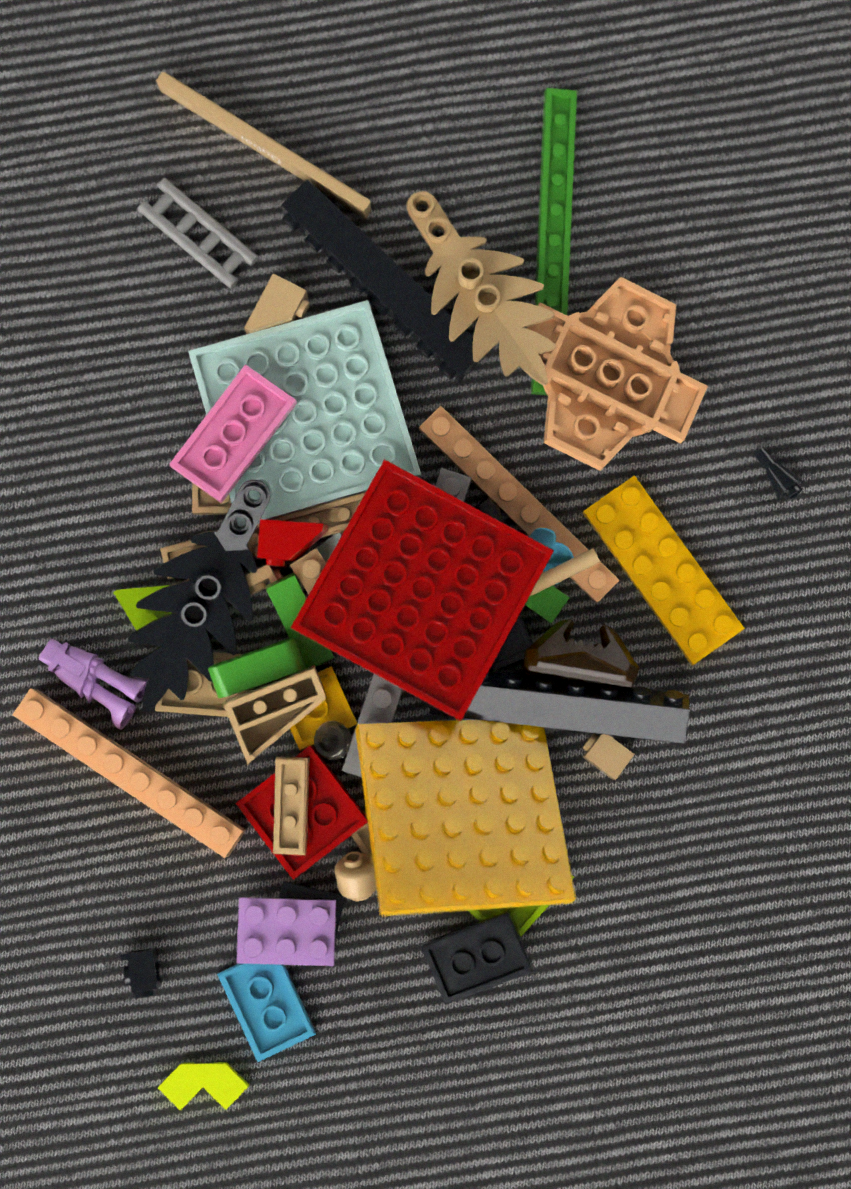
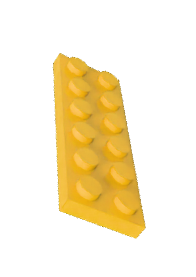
(663, 570)

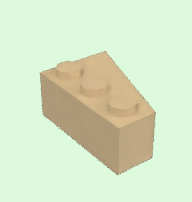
(272, 709)

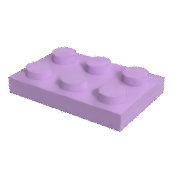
(286, 931)

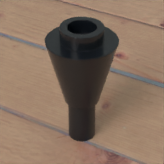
(783, 481)

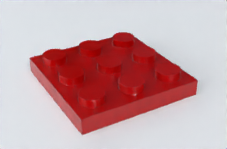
(331, 814)

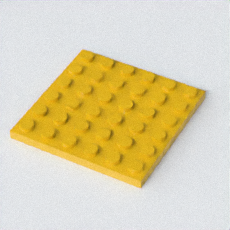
(462, 816)

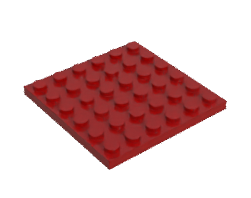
(422, 590)

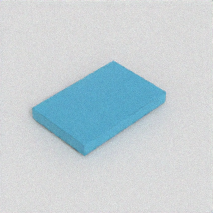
(266, 1007)

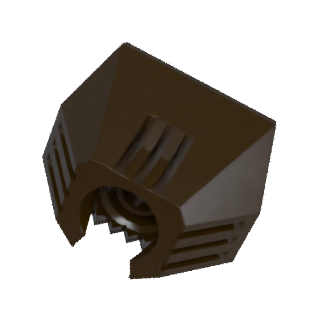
(593, 663)

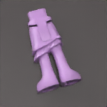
(82, 673)

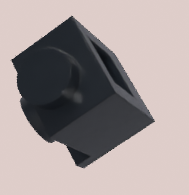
(142, 971)

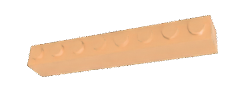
(129, 772)

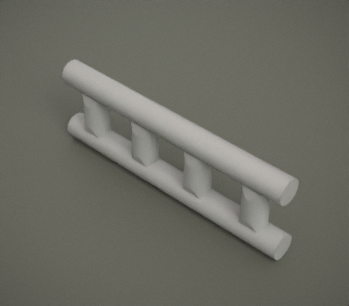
(194, 214)

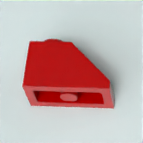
(286, 540)

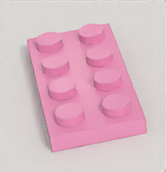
(233, 433)

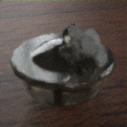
(332, 740)

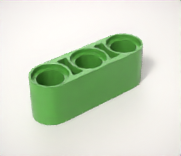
(256, 667)

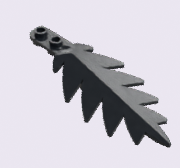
(200, 602)

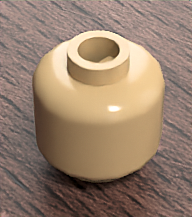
(356, 876)

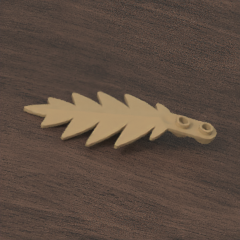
(481, 294)

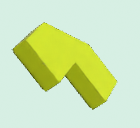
(216, 1078)

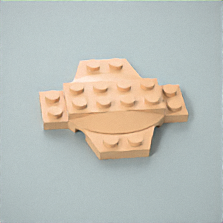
(615, 375)

